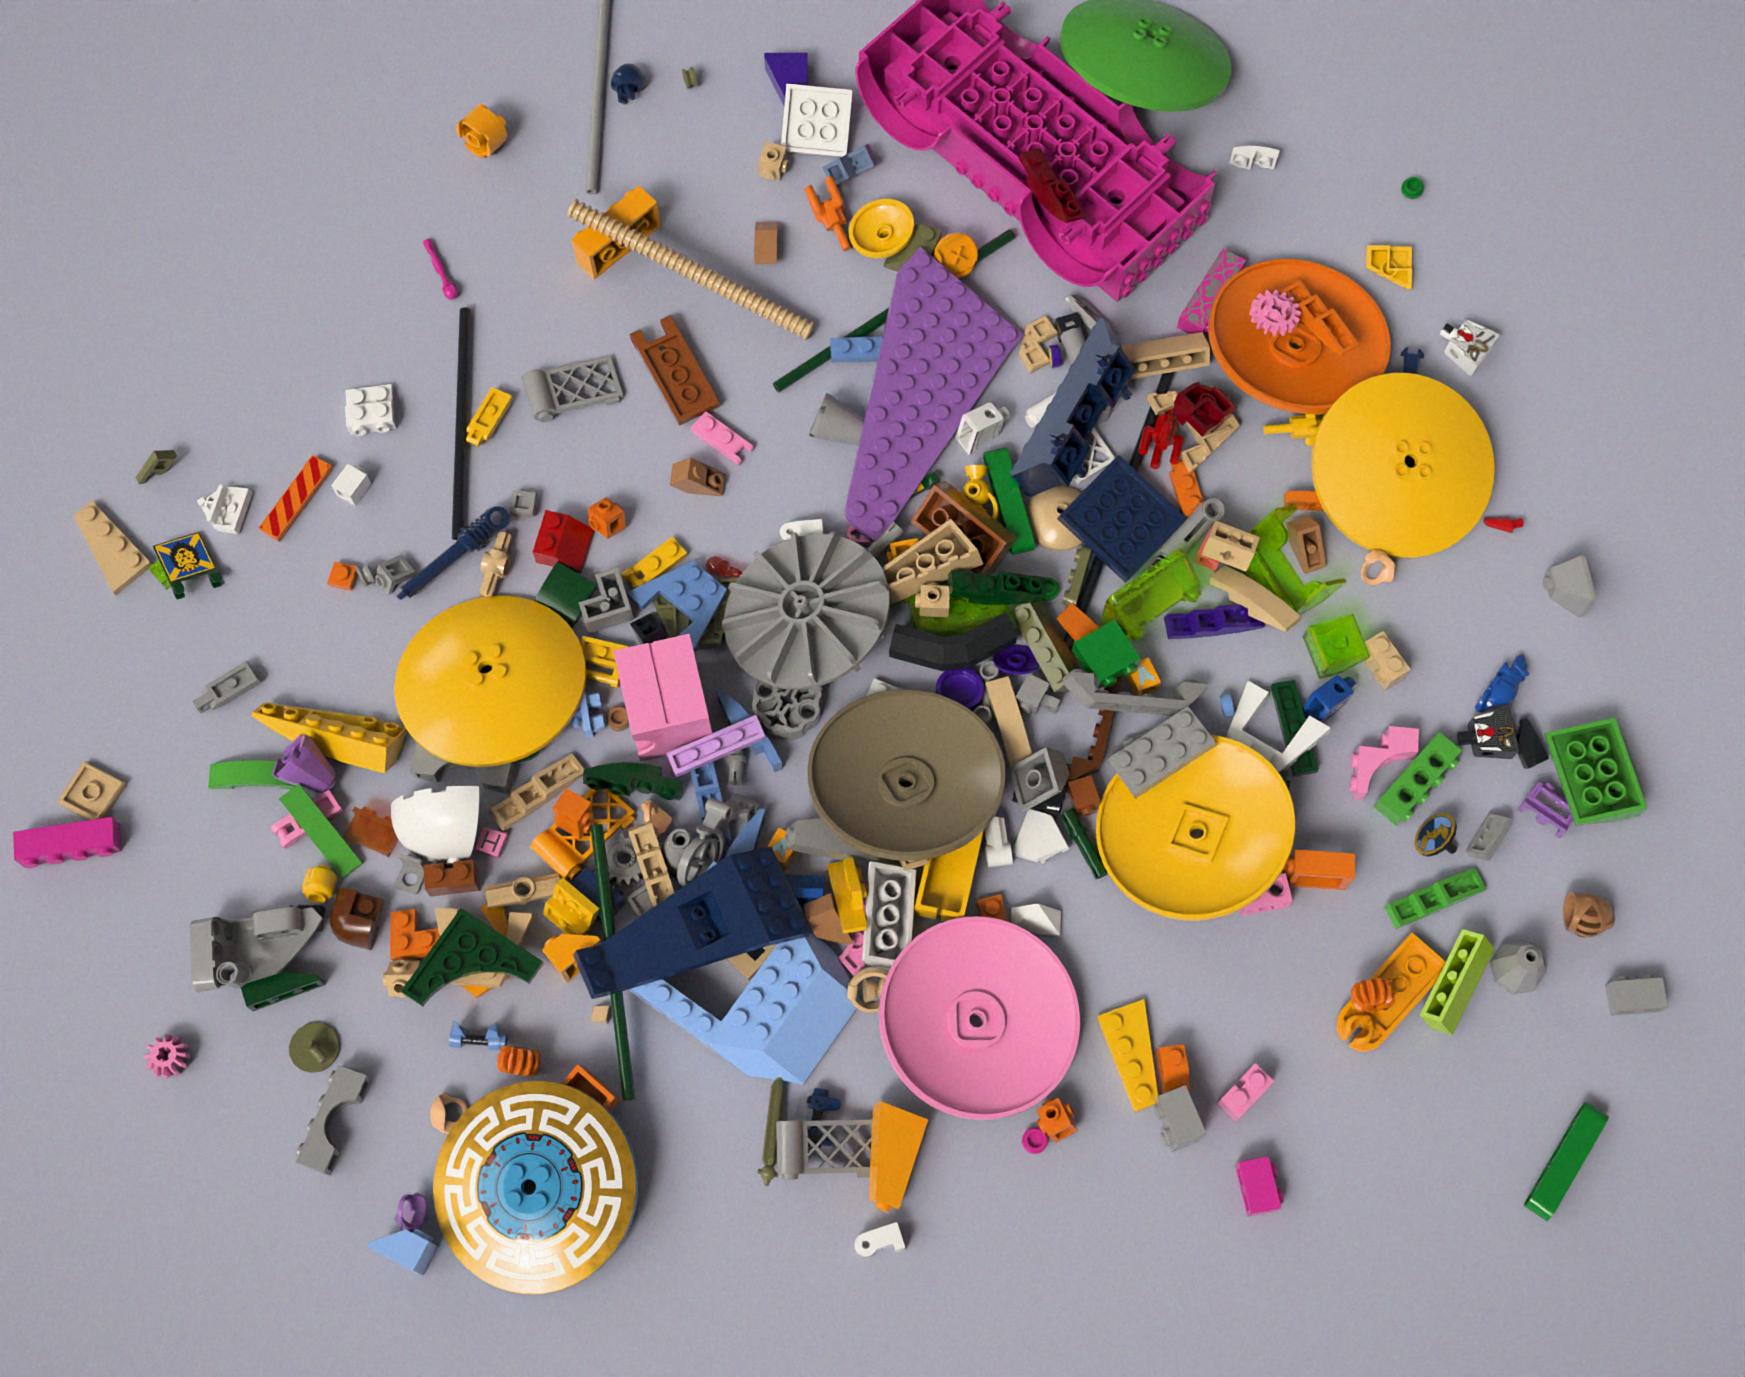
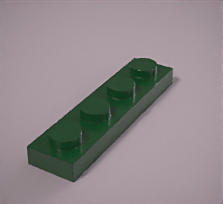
(1291, 720)

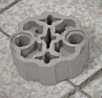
(763, 707)

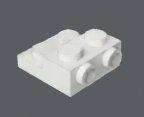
(370, 410)

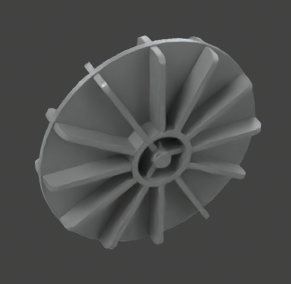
(807, 611)

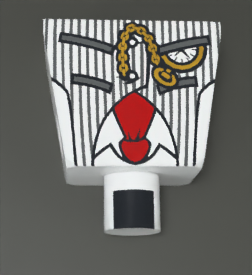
(1468, 344)

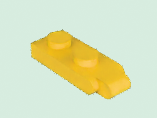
(488, 416)

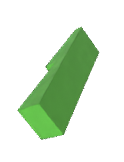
(320, 831)

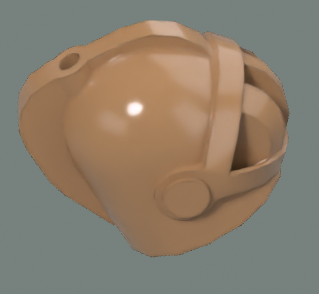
(1587, 914)

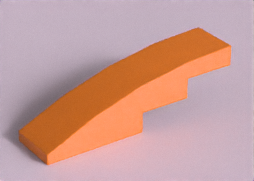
(1321, 321)

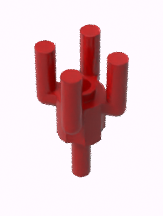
(1163, 436)

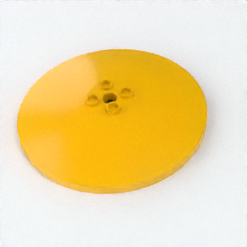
(1364, 473)

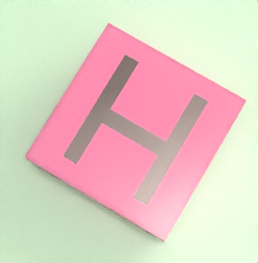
(491, 842)

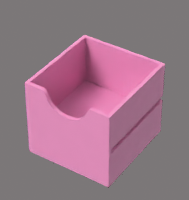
(662, 695)

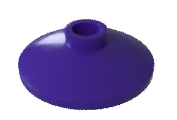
(1016, 660)

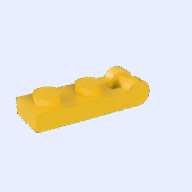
(655, 563)

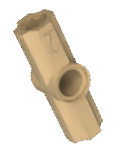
(506, 893)

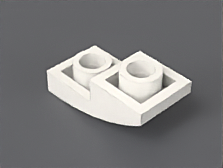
(1247, 155)

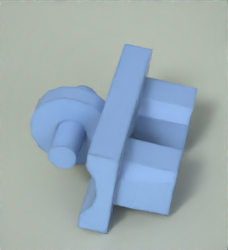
(590, 723)

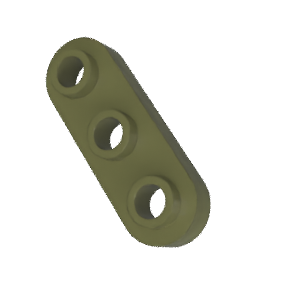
(1076, 576)

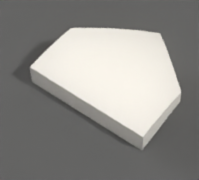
(226, 508)
(1039, 838)

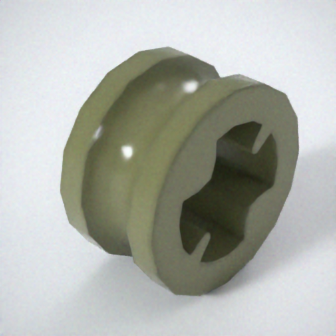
(689, 77)

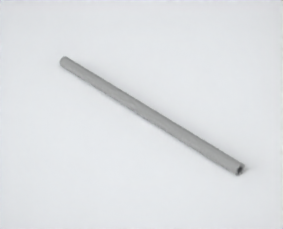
(597, 97)

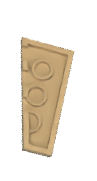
(111, 548)

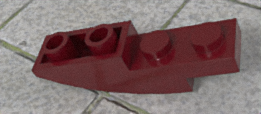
(1050, 192)

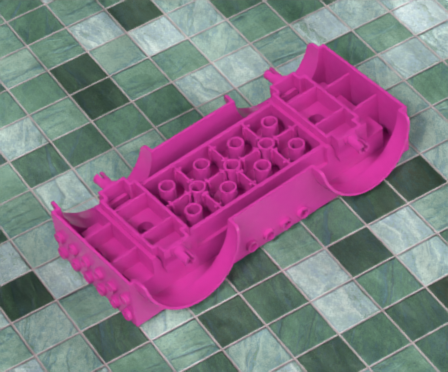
(1021, 99)

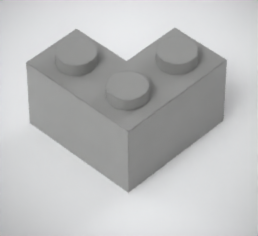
(609, 608)
(1180, 1119)

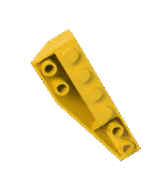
(338, 735)

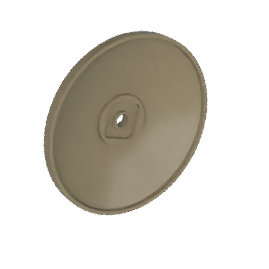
(912, 738)

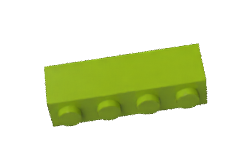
(1457, 982)

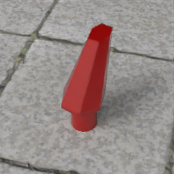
(1503, 523)

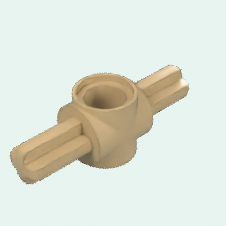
(495, 564)

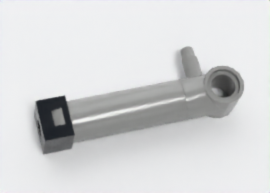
(1072, 338)

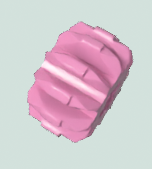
(158, 1055)

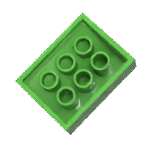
(1596, 772)

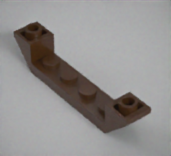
(1081, 767)

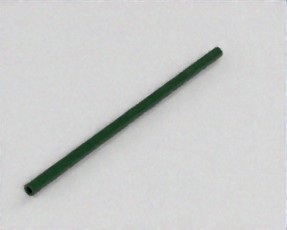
(875, 322)

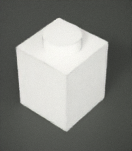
(351, 484)

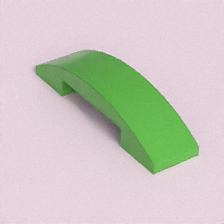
(244, 773)

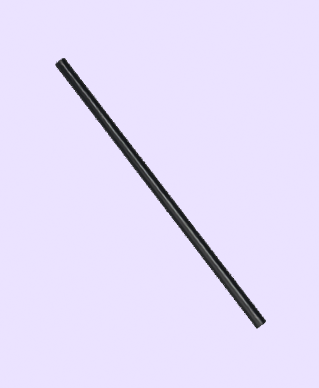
(1135, 462)

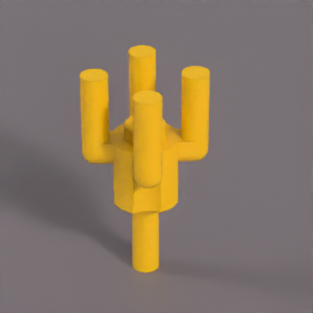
(1299, 427)

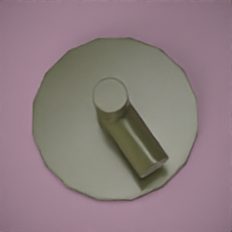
(314, 1047)

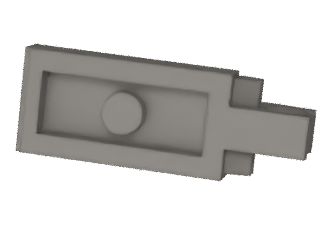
(227, 688)

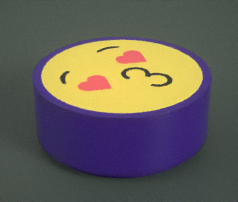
(1054, 356)

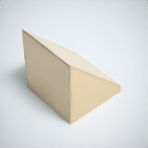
(600, 1014)

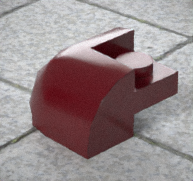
(1203, 408)

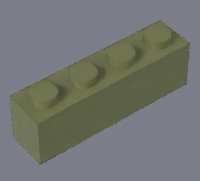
(1045, 642)

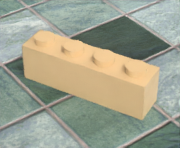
(1168, 355)

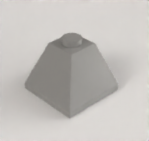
(1571, 586)
(1039, 777)

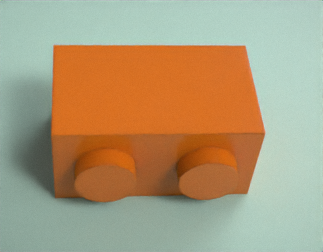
(573, 814)

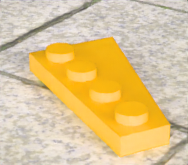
(1130, 1047)

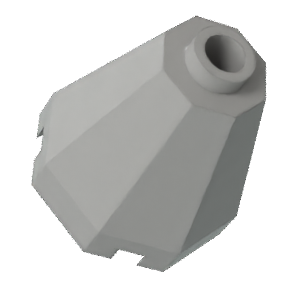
(1518, 967)

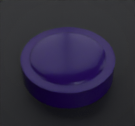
(961, 686)

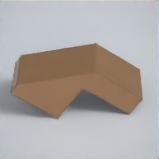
(766, 243)

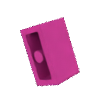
(1259, 1186)

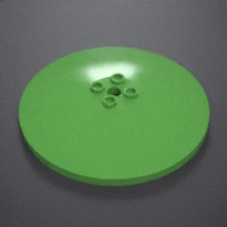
(1145, 54)

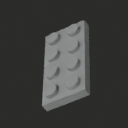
(1161, 752)

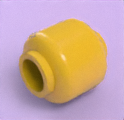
(319, 884)

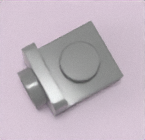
(392, 573)

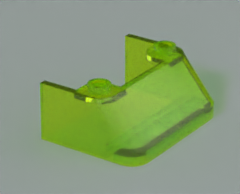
(1275, 573)
(1152, 594)

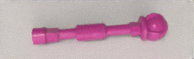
(448, 287)

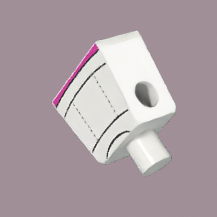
(980, 426)

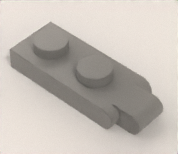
(1086, 312)

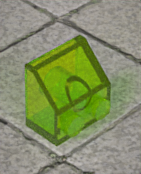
(1335, 645)

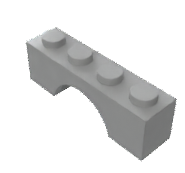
(431, 768)
(344, 1089)

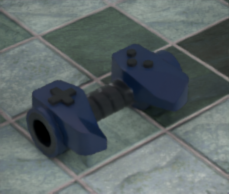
(820, 1102)

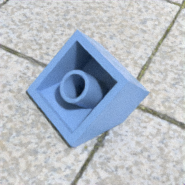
(407, 1248)

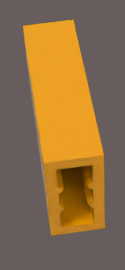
(893, 1153)

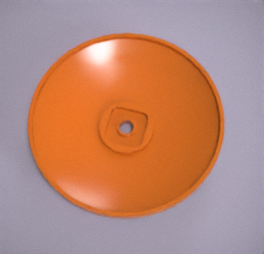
(1273, 371)

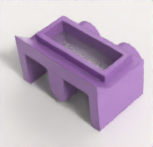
(1549, 807)

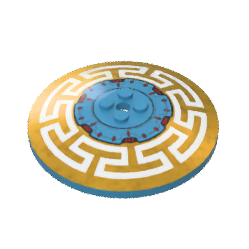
(581, 1194)

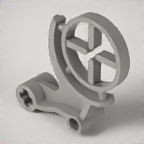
(716, 824)

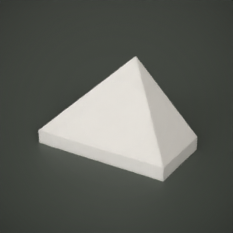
(1037, 919)

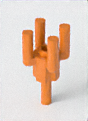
(830, 211)

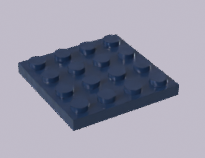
(1121, 518)

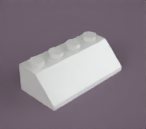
(888, 913)

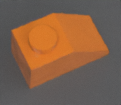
(1173, 1067)

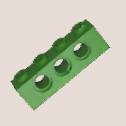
(1439, 749)

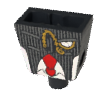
(1491, 735)

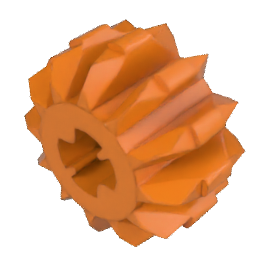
(1372, 995)
(518, 1060)

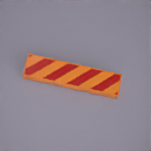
(295, 498)

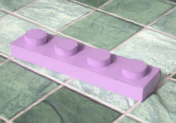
(716, 745)

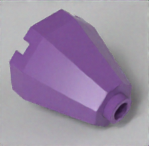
(305, 766)

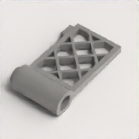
(542, 390)
(794, 1153)

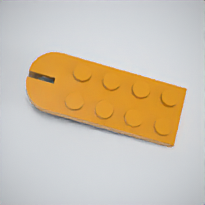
(1413, 972)

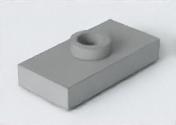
(1489, 837)

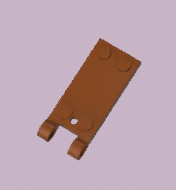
(676, 373)

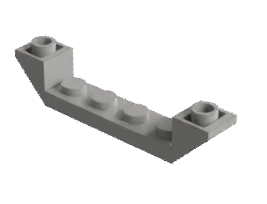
(1082, 687)

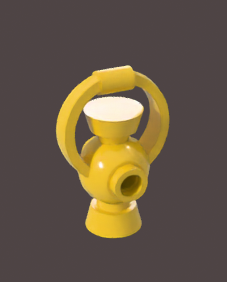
(978, 485)

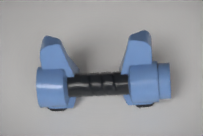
(493, 1039)

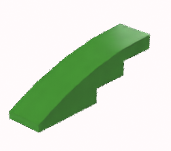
(1435, 898)

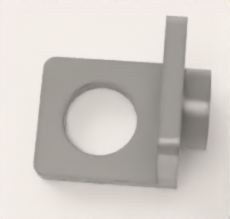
(414, 865)

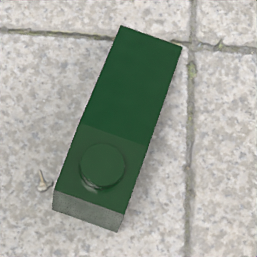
(278, 988)

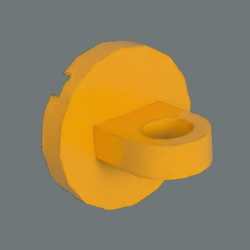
(956, 253)

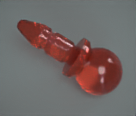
(716, 565)

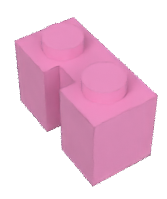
(1252, 1085)

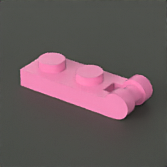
(326, 804)

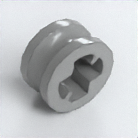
(365, 574)

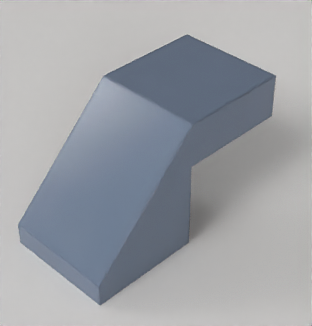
(850, 164)

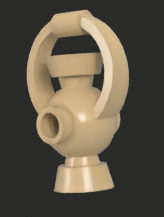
(870, 988)

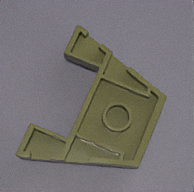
(676, 622)

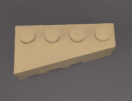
(931, 561)

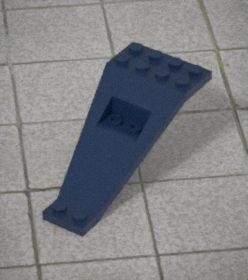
(740, 907)

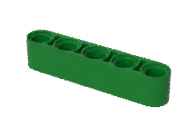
(1009, 498)
(1566, 1161)

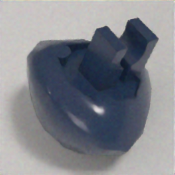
(627, 81)

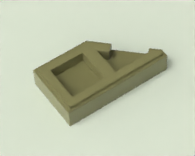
(157, 463)

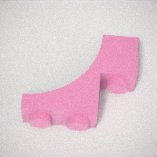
(1395, 745)

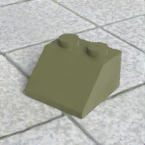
(923, 237)

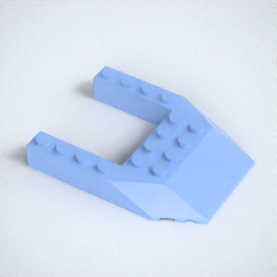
(780, 1018)

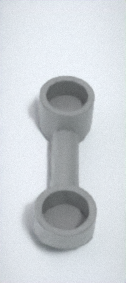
(988, 672)

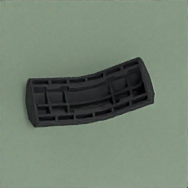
(952, 651)

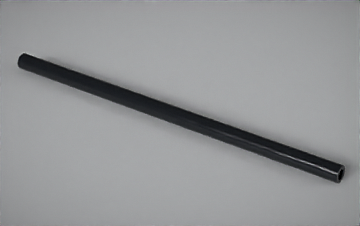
(461, 421)

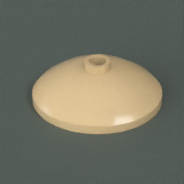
(1043, 518)

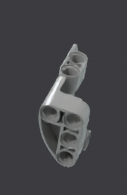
(248, 946)

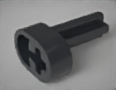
(1052, 805)

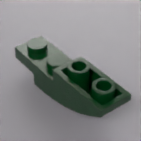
(996, 590)
(623, 777)

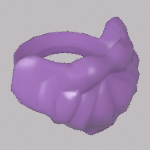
(412, 1215)

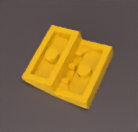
(570, 909)

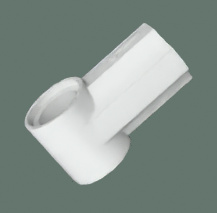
(997, 848)

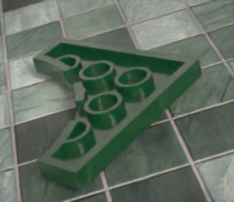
(465, 950)

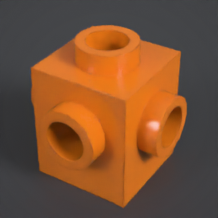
(606, 518)
(1056, 1119)

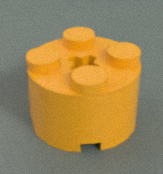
(482, 131)

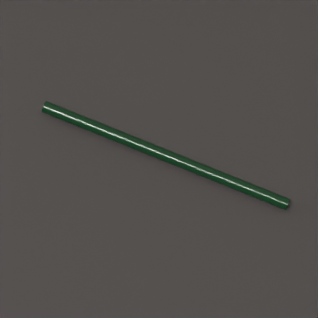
(608, 928)

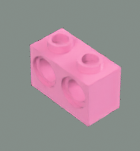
(1270, 901)

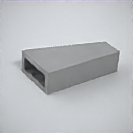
(816, 838)

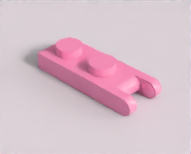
(720, 437)

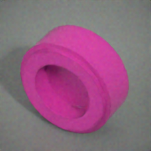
(1034, 1140)

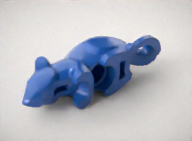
(1504, 685)

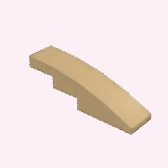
(1260, 601)
(1008, 720)
(537, 792)
(651, 862)

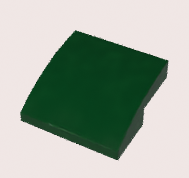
(564, 591)

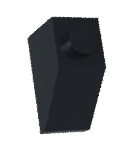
(647, 630)

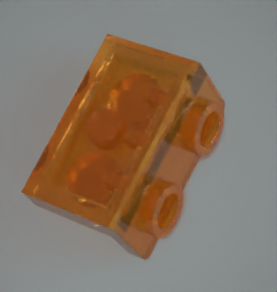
(372, 831)

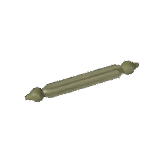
(775, 1114)

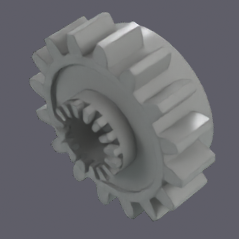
(621, 872)

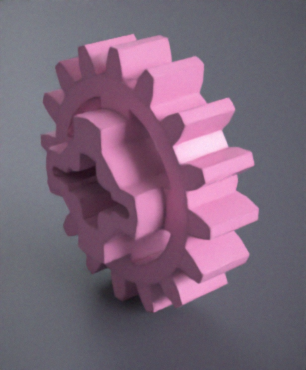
(1274, 313)

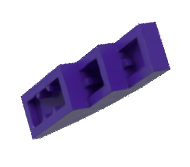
(1210, 622)

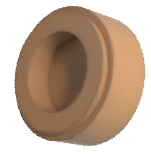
(617, 718)

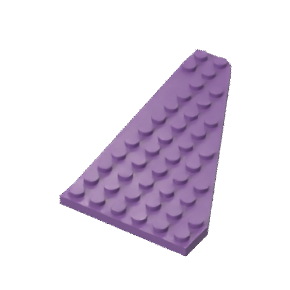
(929, 372)

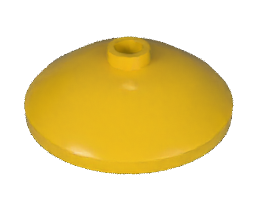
(879, 220)

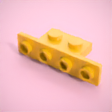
(848, 894)

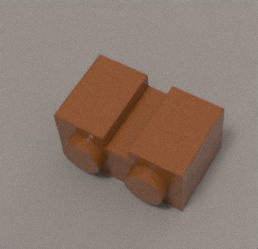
(444, 881)

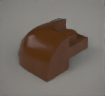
(355, 918)

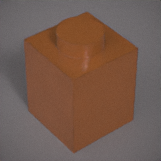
(1083, 796)

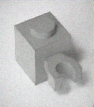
(1034, 694)

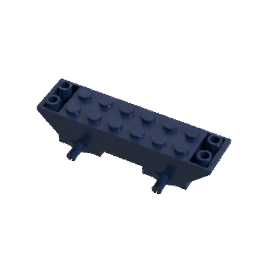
(1059, 439)

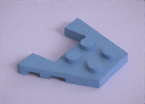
(690, 591)

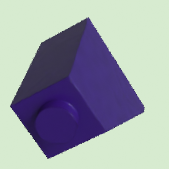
(786, 69)

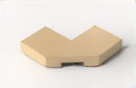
(1036, 334)

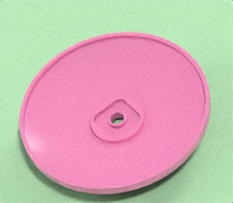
(1024, 1009)

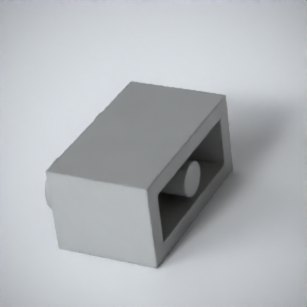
(1636, 995)

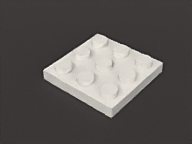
(816, 120)

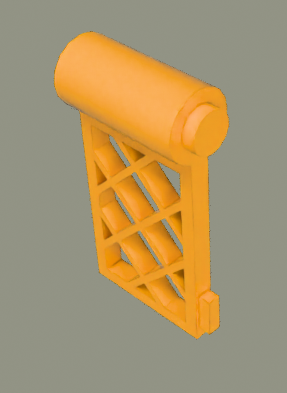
(562, 855)

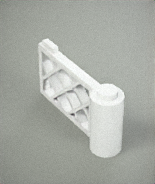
(1034, 416)

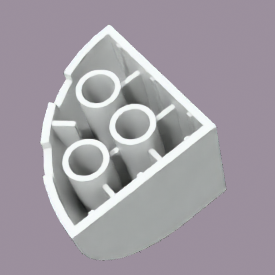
(438, 824)

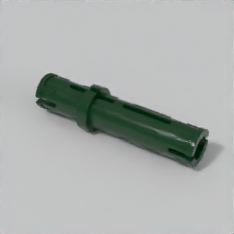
(1082, 839)

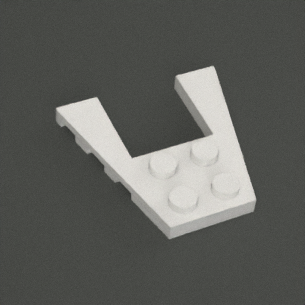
(1249, 705)

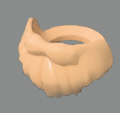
(1386, 573)
(658, 817)
(437, 1112)

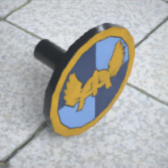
(1436, 835)

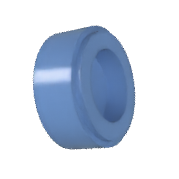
(1226, 705)

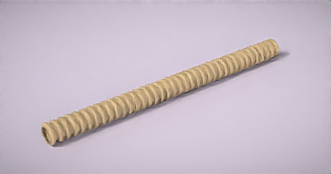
(688, 268)

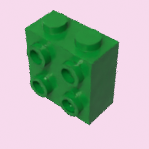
(1106, 654)

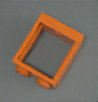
(1320, 869)

